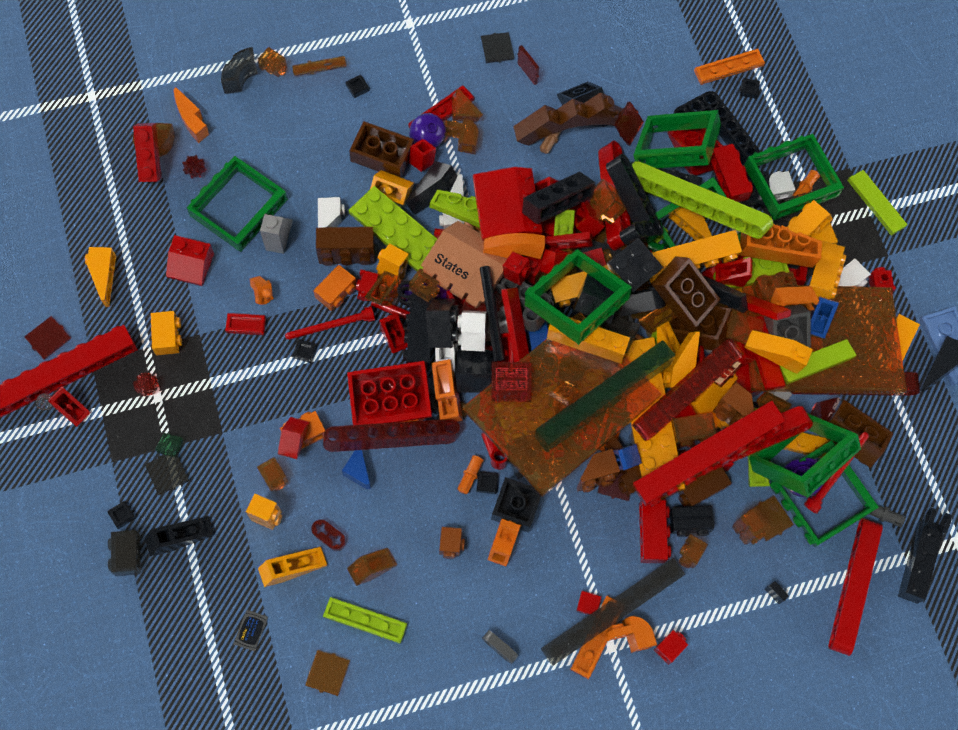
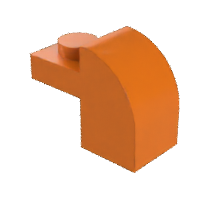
(504, 542)
(638, 633)

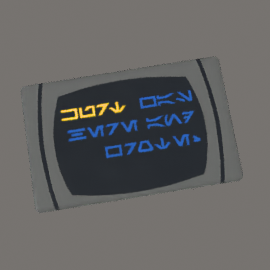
(250, 630)

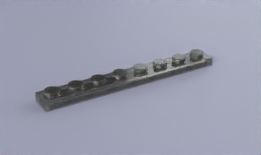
(612, 612)

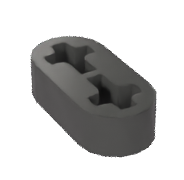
(500, 647)

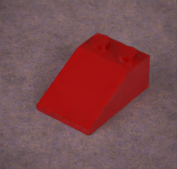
(688, 138)

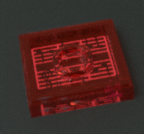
(511, 382)

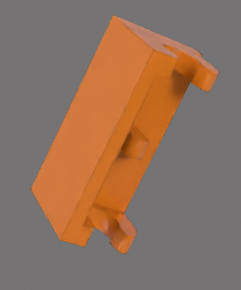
(794, 296)

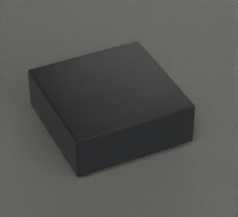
(357, 86)
(749, 88)
(304, 351)
(487, 482)
(121, 514)
(776, 592)

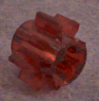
(193, 166)
(146, 384)

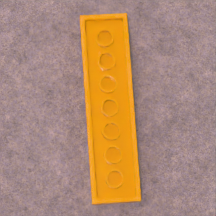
(662, 446)

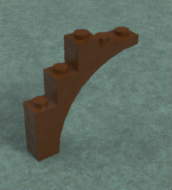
(547, 120)
(694, 494)

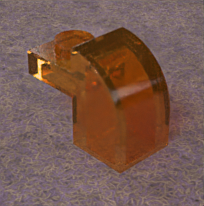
(465, 132)
(165, 137)

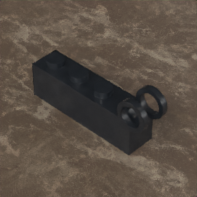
(417, 337)
(923, 557)

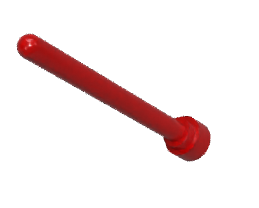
(366, 315)
(815, 502)

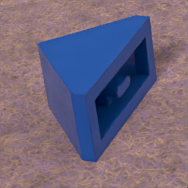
(822, 316)
(627, 456)
(356, 469)

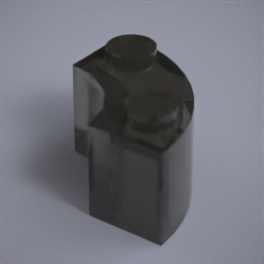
(238, 70)

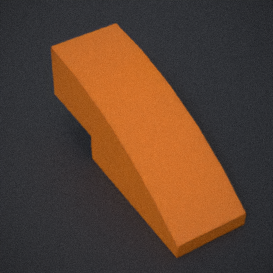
(191, 116)
(520, 243)
(446, 390)

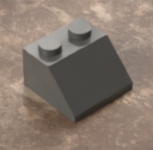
(795, 327)

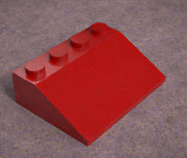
(500, 201)
(390, 394)

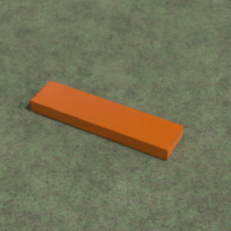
(729, 66)
(591, 652)

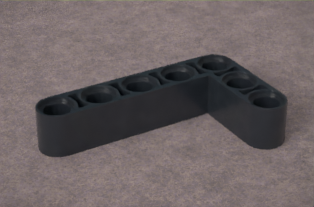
(727, 120)
(645, 221)
(639, 302)

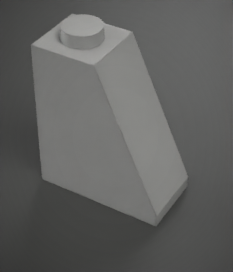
(275, 232)

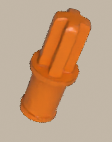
(806, 184)
(470, 474)

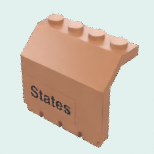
(458, 260)

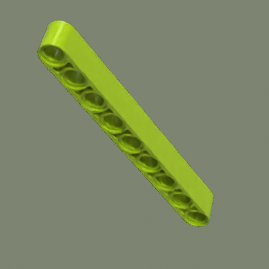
(703, 201)

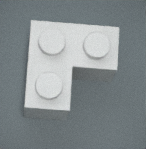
(473, 330)

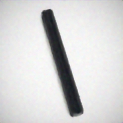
(492, 315)

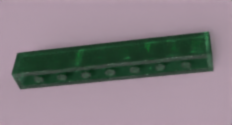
(604, 396)

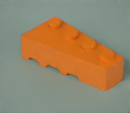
(783, 246)

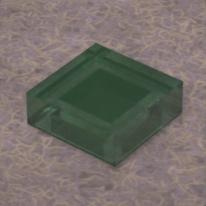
(169, 445)

